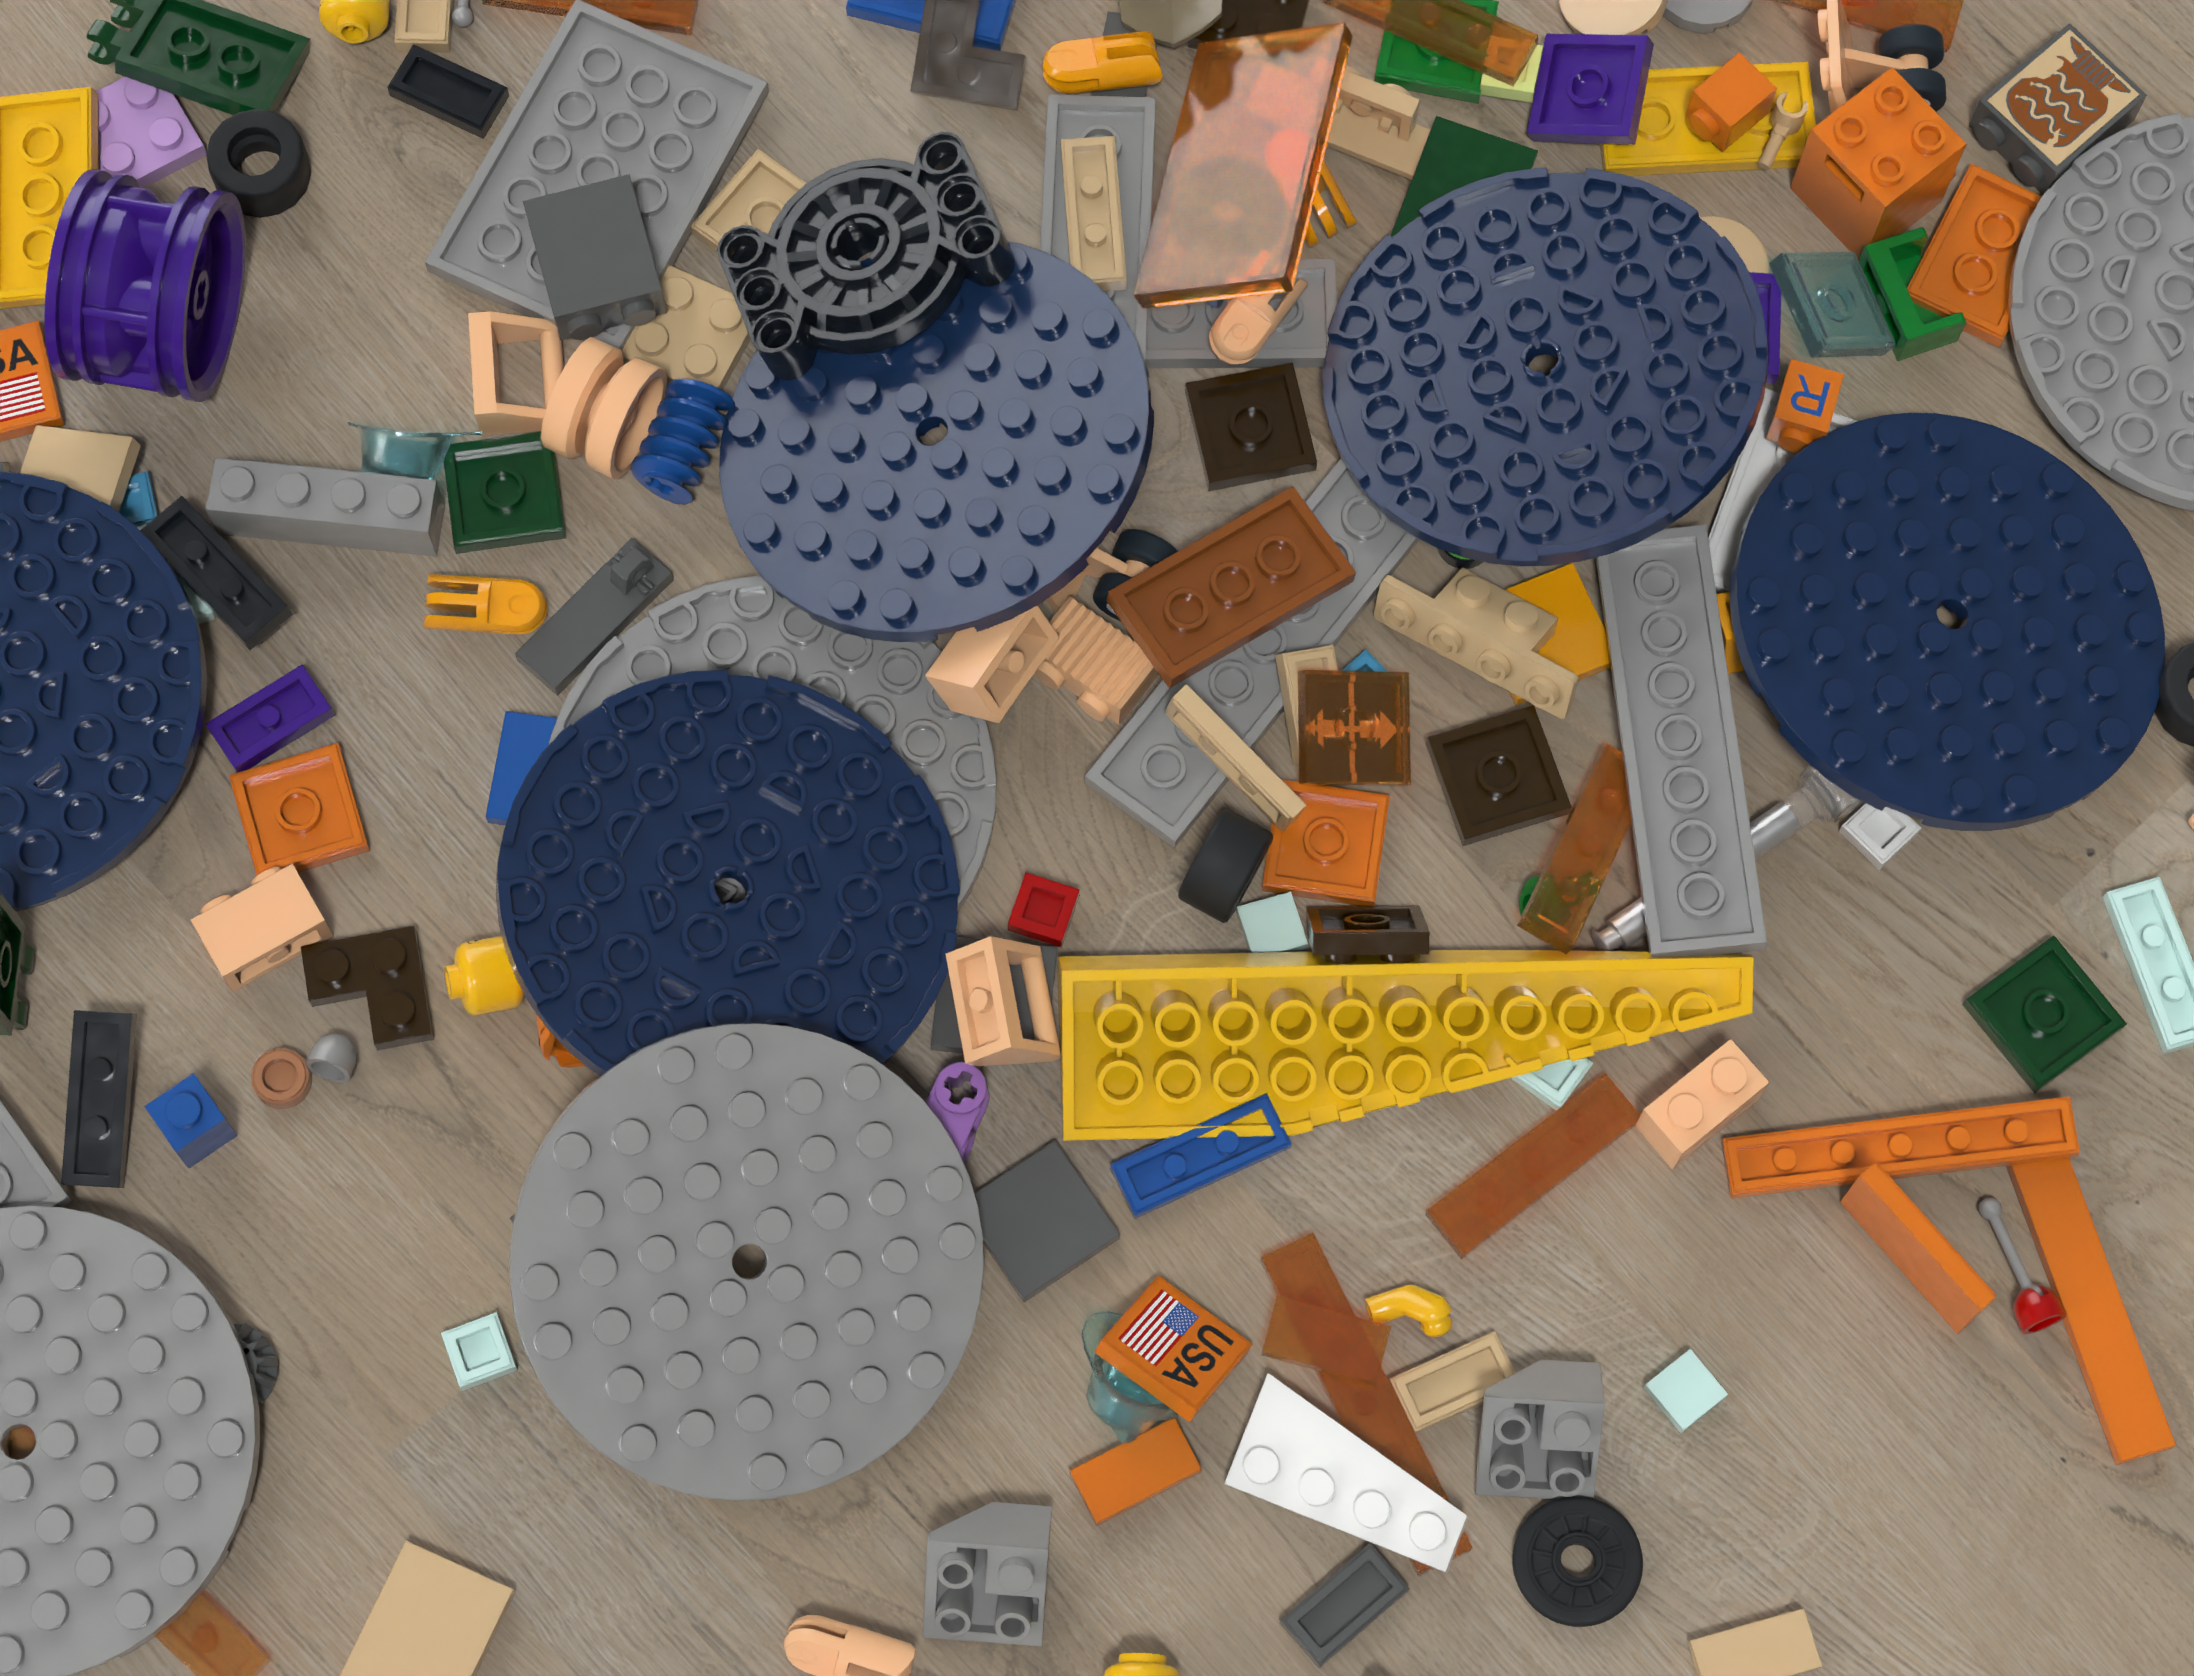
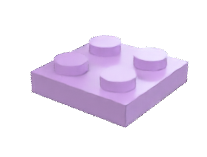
(143, 132)

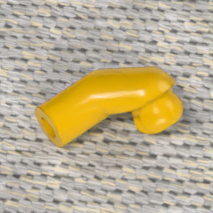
(1412, 1302)

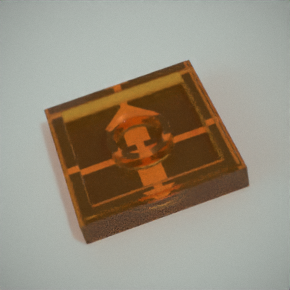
(1354, 728)

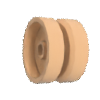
(603, 407)

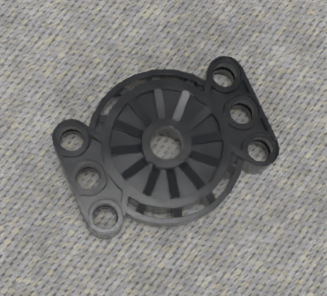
(879, 206)

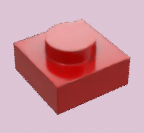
(1043, 910)

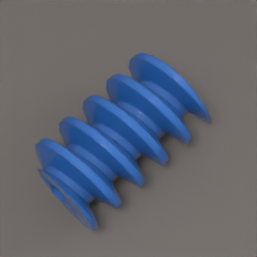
(677, 436)

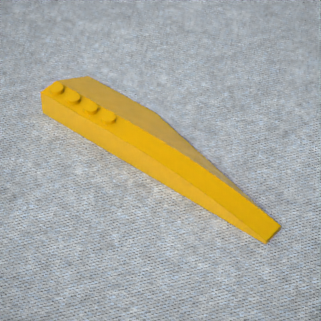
(1192, 1035)

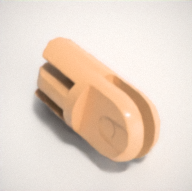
(1248, 324)
(841, 1649)

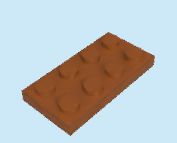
(1230, 586)

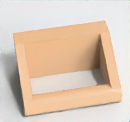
(495, 328)
(988, 1004)

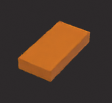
(1135, 1471)

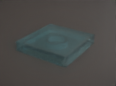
(1832, 304)

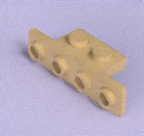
(1378, 124)
(1483, 632)

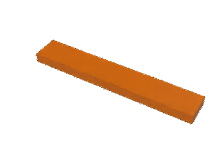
(1901, 1147)
(2093, 1309)

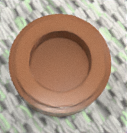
(281, 1078)

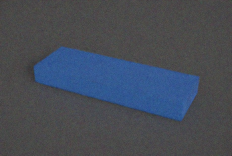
(1191, 1163)

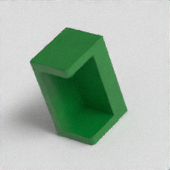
(1889, 270)

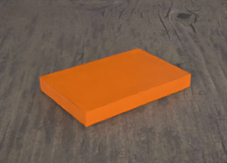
(1974, 254)
(1917, 1248)

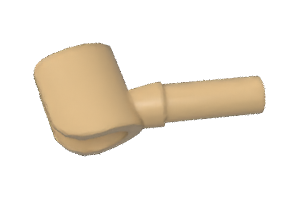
(1783, 125)

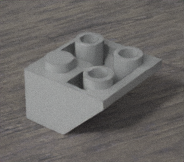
(1542, 1432)
(989, 1575)

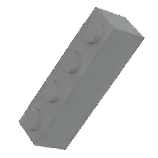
(325, 506)

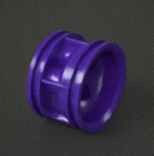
(144, 286)

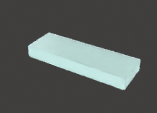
(2156, 959)

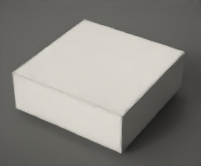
(1879, 833)

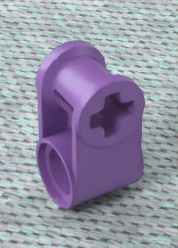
(963, 1119)

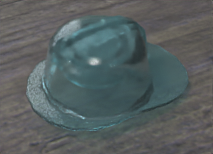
(404, 453)
(1112, 1394)

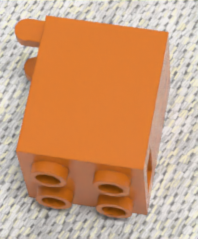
(1877, 163)

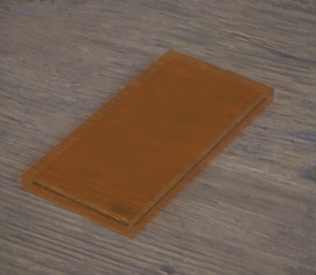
(1244, 166)

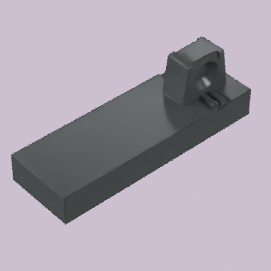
(594, 616)

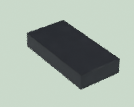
(448, 91)

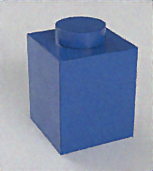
(190, 1121)

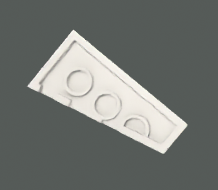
(1333, 1477)

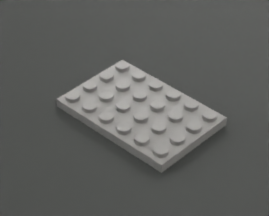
(595, 110)

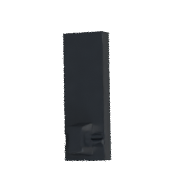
(217, 573)
(98, 1099)

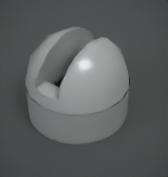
(332, 1058)

